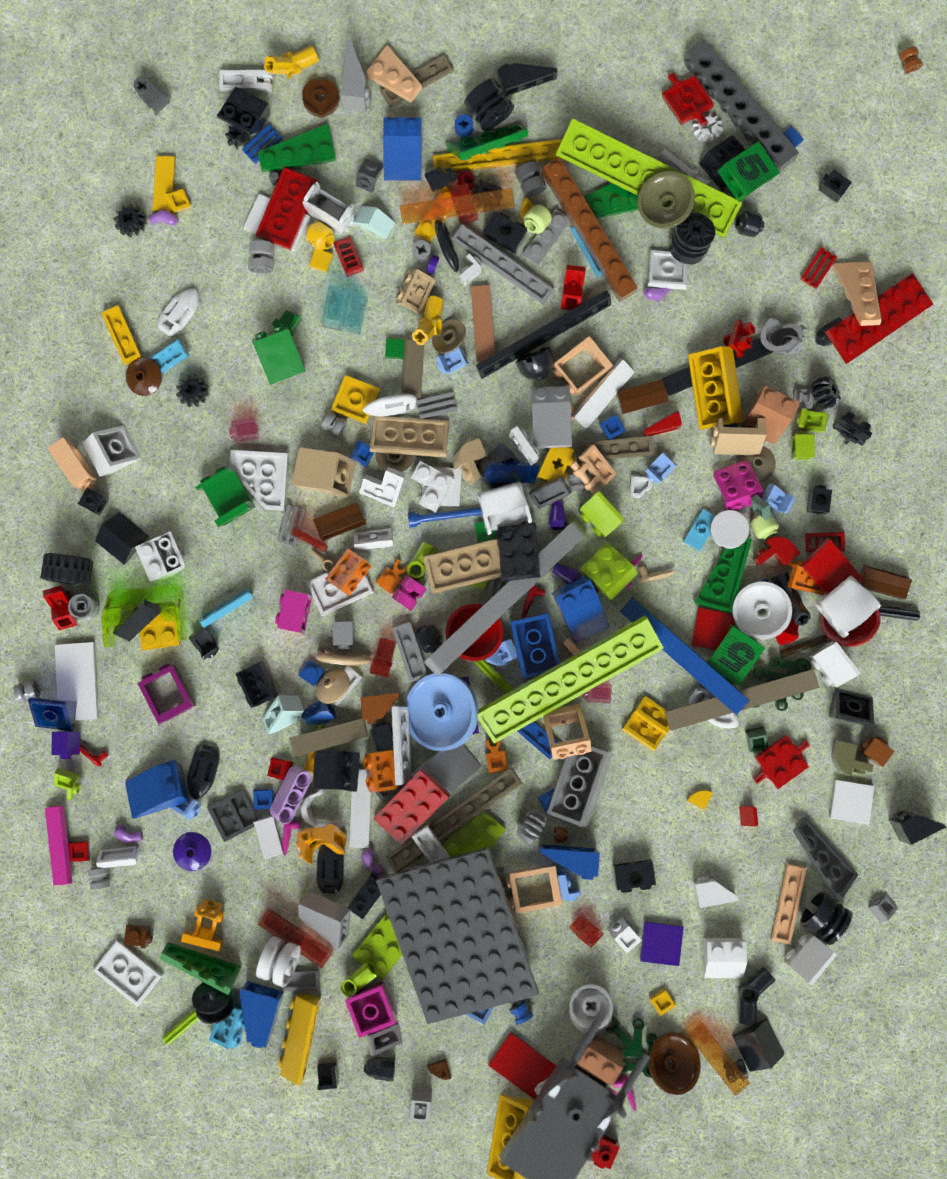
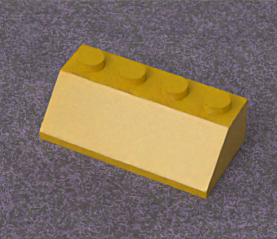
(715, 387)
(299, 1038)
(508, 1117)

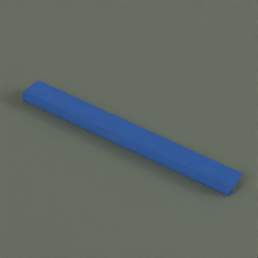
(689, 659)

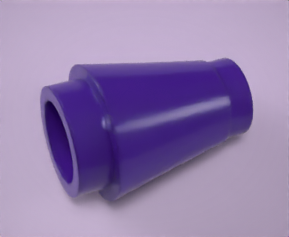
(557, 516)
(566, 573)

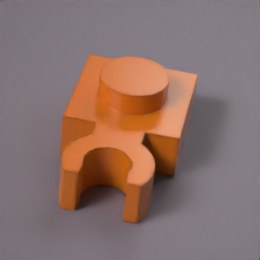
(390, 579)
(495, 759)

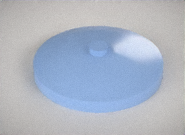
(442, 712)

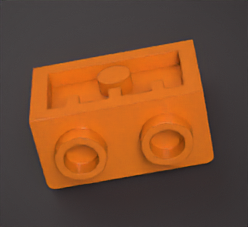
(348, 572)
(800, 579)
(380, 771)

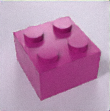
(293, 611)
(371, 1009)

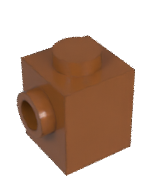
(876, 750)

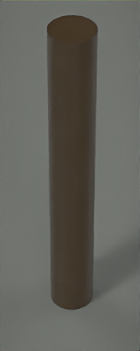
(803, 646)

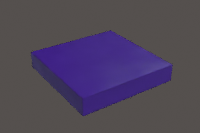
(661, 943)

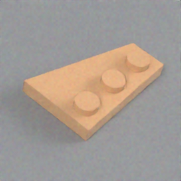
(394, 75)

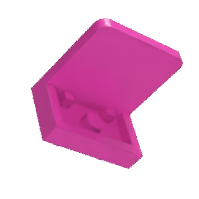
(737, 485)

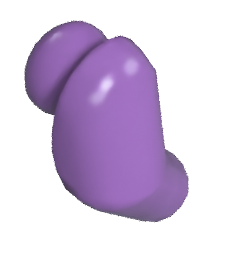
(163, 216)
(655, 293)
(121, 833)
(368, 862)

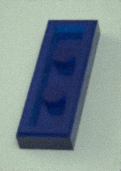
(511, 472)

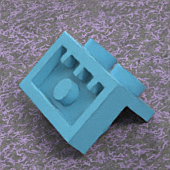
(229, 1032)

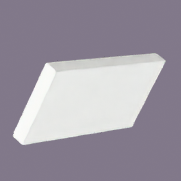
(77, 677)

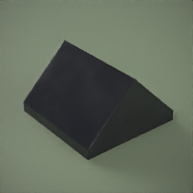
(120, 537)
(852, 708)
(759, 1046)

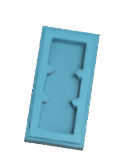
(170, 356)
(700, 530)

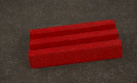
(826, 255)

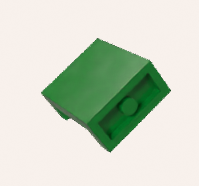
(278, 354)

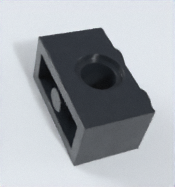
(510, 241)
(623, 871)
(365, 897)

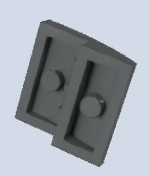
(241, 811)

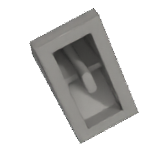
(384, 1039)
(420, 1105)

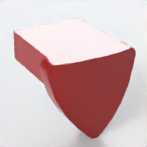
(789, 634)

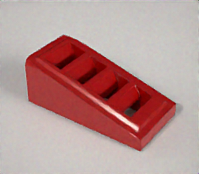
(353, 269)
(665, 425)
(841, 535)

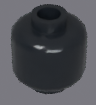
(749, 223)
(429, 638)

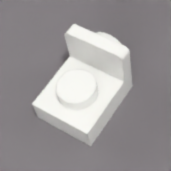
(471, 272)
(624, 934)

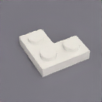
(519, 441)
(436, 483)
(386, 490)

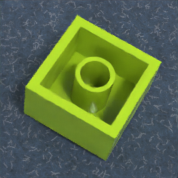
(609, 571)

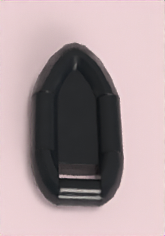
(446, 245)
(202, 771)
(329, 869)

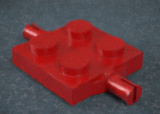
(687, 100)
(781, 762)

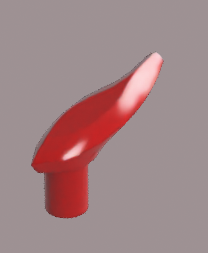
(530, 599)
(96, 760)

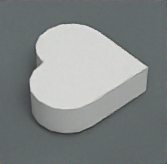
(639, 485)

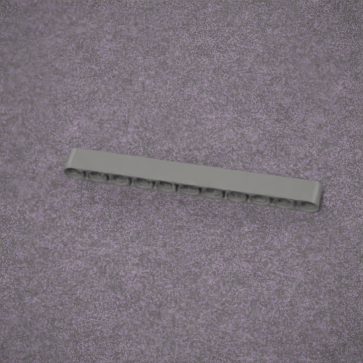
(502, 601)

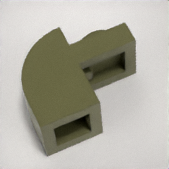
(844, 758)

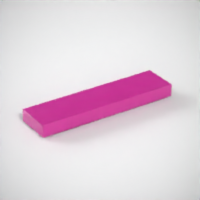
(58, 845)

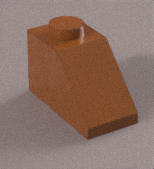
(377, 706)

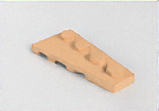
(860, 289)

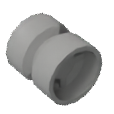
(261, 256)
(84, 607)

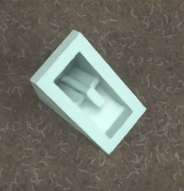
(374, 221)

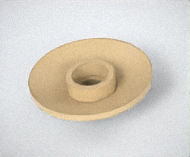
(332, 686)

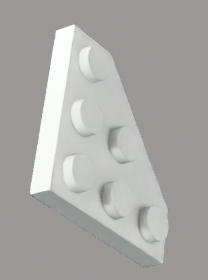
(263, 476)

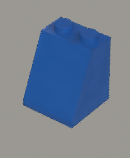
(260, 1012)

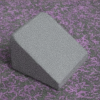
(883, 908)

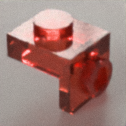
(586, 930)

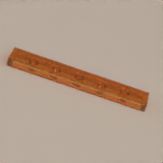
(457, 206)

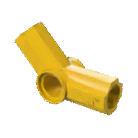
(290, 62)
(431, 322)

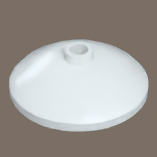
(758, 597)

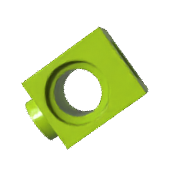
(803, 446)

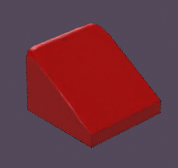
(279, 768)
(748, 816)

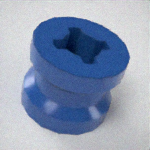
(464, 130)
(521, 1012)

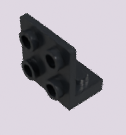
(718, 156)
(336, 770)

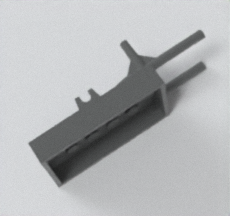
(552, 1141)

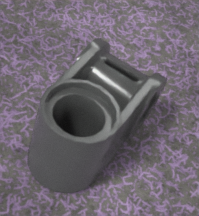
(151, 95)

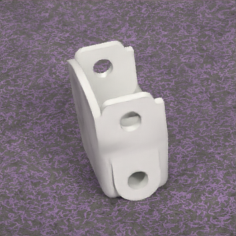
(329, 209)
(504, 506)
(847, 606)

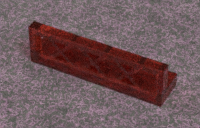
(289, 932)

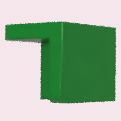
(288, 319)

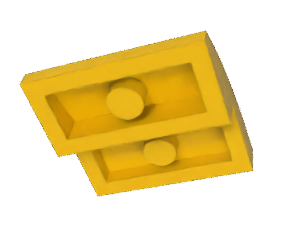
(653, 716)

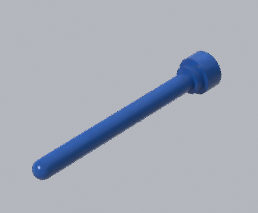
(416, 519)

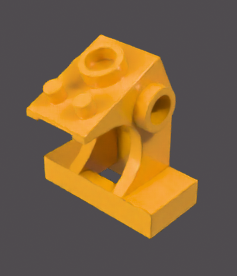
(328, 835)
(205, 936)

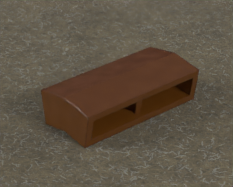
(642, 396)
(339, 521)
(885, 582)

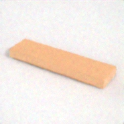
(788, 903)

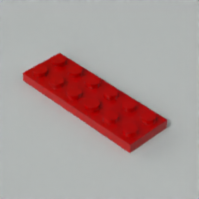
(896, 307)

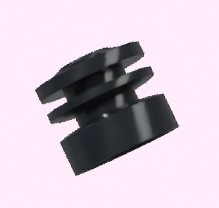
(489, 104)
(692, 239)
(829, 920)

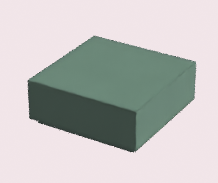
(761, 507)

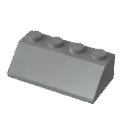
(580, 786)

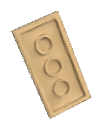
(409, 436)
(463, 566)

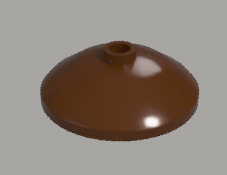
(683, 1063)

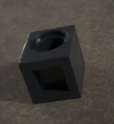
(841, 182)
(93, 501)
(813, 506)
(382, 736)

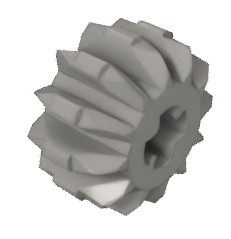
(531, 826)

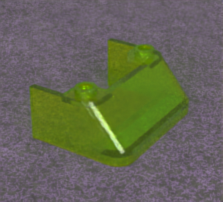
(167, 597)

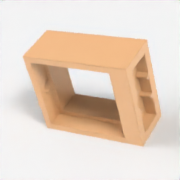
(595, 353)
(73, 464)
(563, 716)
(514, 901)

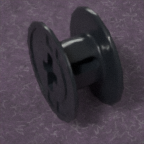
(212, 1004)

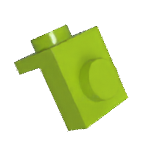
(812, 421)
(67, 780)

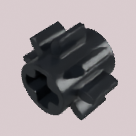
(240, 140)

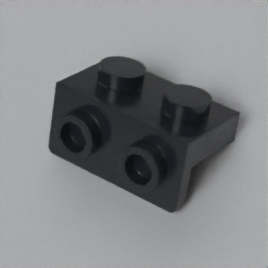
(256, 685)

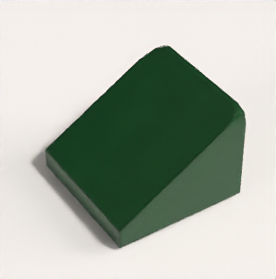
(757, 739)

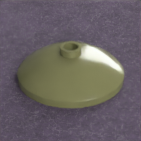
(659, 191)

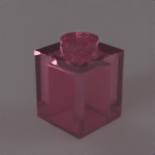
(244, 430)
(599, 694)

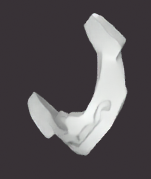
(307, 812)

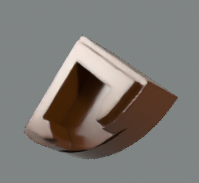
(439, 1069)

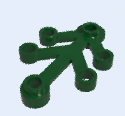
(794, 666)
(633, 1049)

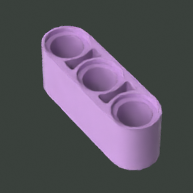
(290, 803)

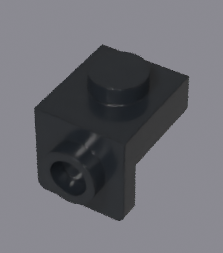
(204, 643)

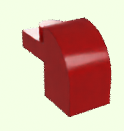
(573, 287)
(780, 548)
(58, 601)

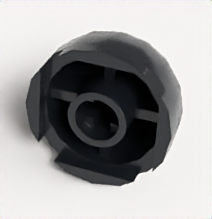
(536, 364)

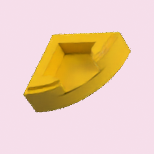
(526, 206)
(700, 798)

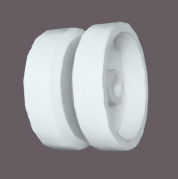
(278, 961)
(587, 997)

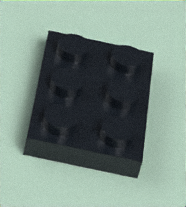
(518, 552)

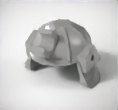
(784, 338)

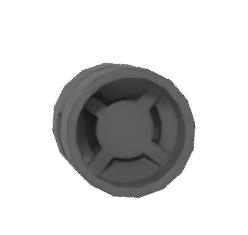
(529, 176)

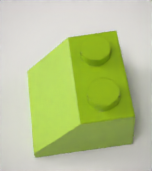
(600, 515)

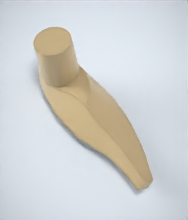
(645, 577)

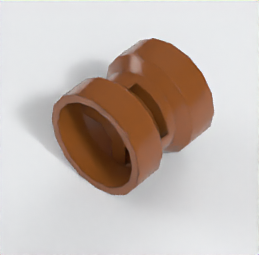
(910, 60)

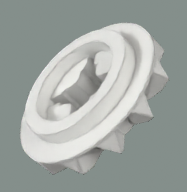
(704, 134)

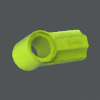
(425, 549)
(359, 979)

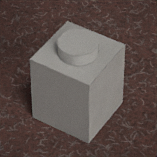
(343, 634)

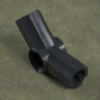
(800, 614)
(748, 1005)

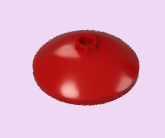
(856, 636)
(486, 644)

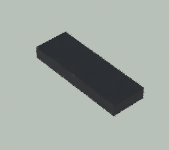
(137, 620)

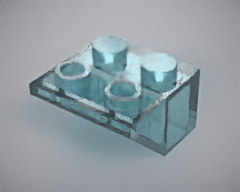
(344, 310)

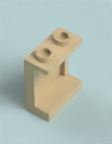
(738, 440)

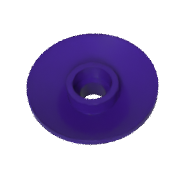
(201, 849)

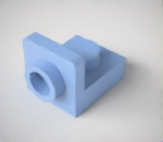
(564, 885)

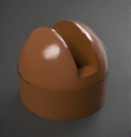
(562, 834)

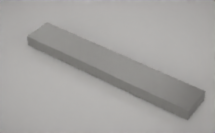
(502, 264)

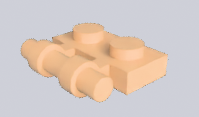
(596, 465)

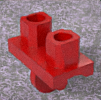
(739, 337)

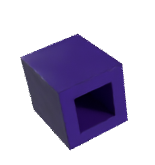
(65, 744)

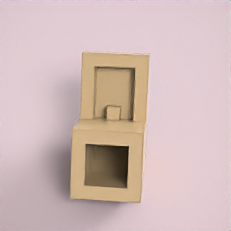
(467, 457)

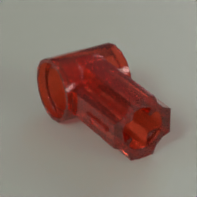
(383, 661)

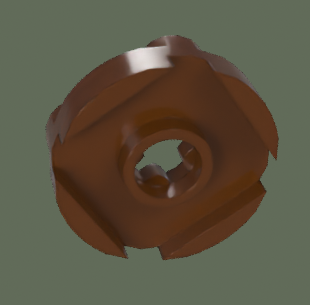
(320, 108)

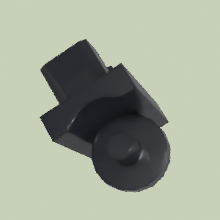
(853, 431)

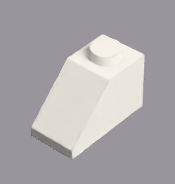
(711, 893)

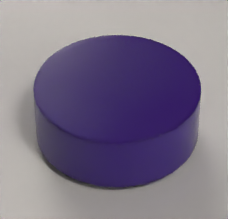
(432, 264)

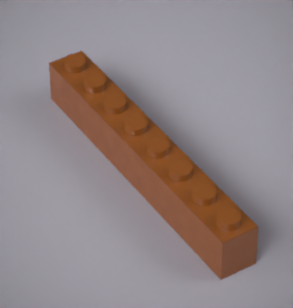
(589, 229)

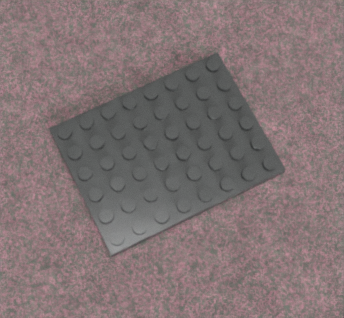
(457, 935)

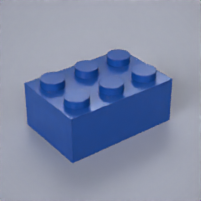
(534, 645)

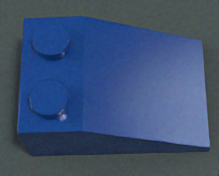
(402, 149)
(581, 609)
(156, 789)
(576, 859)

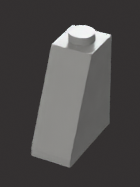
(325, 918)

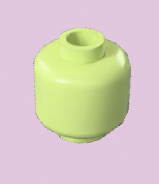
(537, 219)
(764, 528)

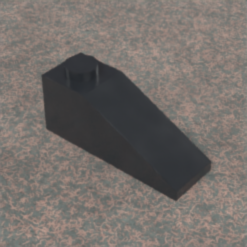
(520, 77)

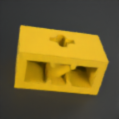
(563, 455)

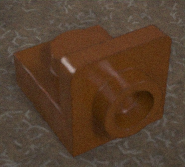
(138, 935)

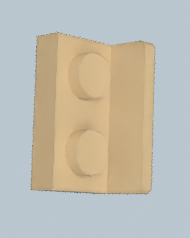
(415, 290)

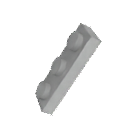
(544, 241)
(410, 652)

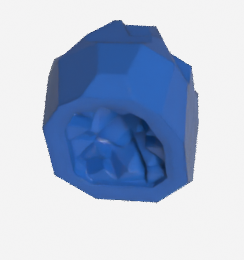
(318, 713)

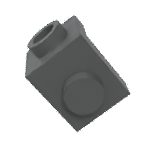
(368, 175)

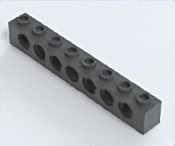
(763, 124)

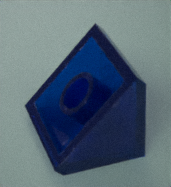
(53, 713)

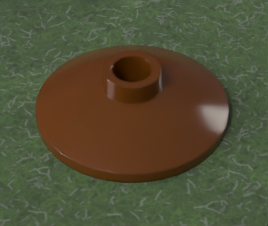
(151, 376)

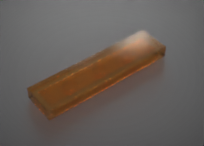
(716, 1056)

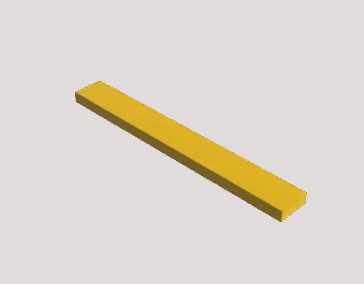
(502, 156)

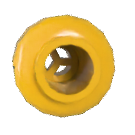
(320, 236)

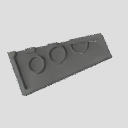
(827, 860)

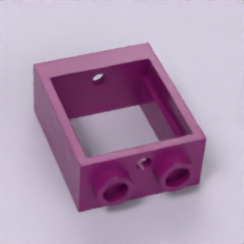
(170, 714)

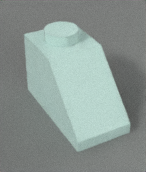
(282, 713)

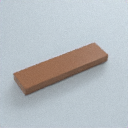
(482, 322)

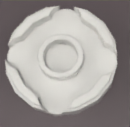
(729, 529)

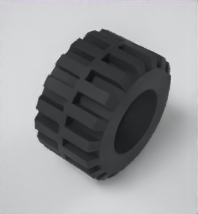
(66, 569)

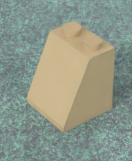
(324, 472)

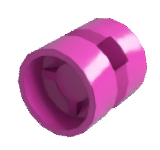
(409, 593)

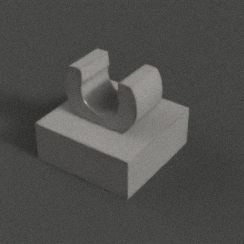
(805, 397)

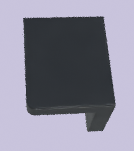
(327, 1076)

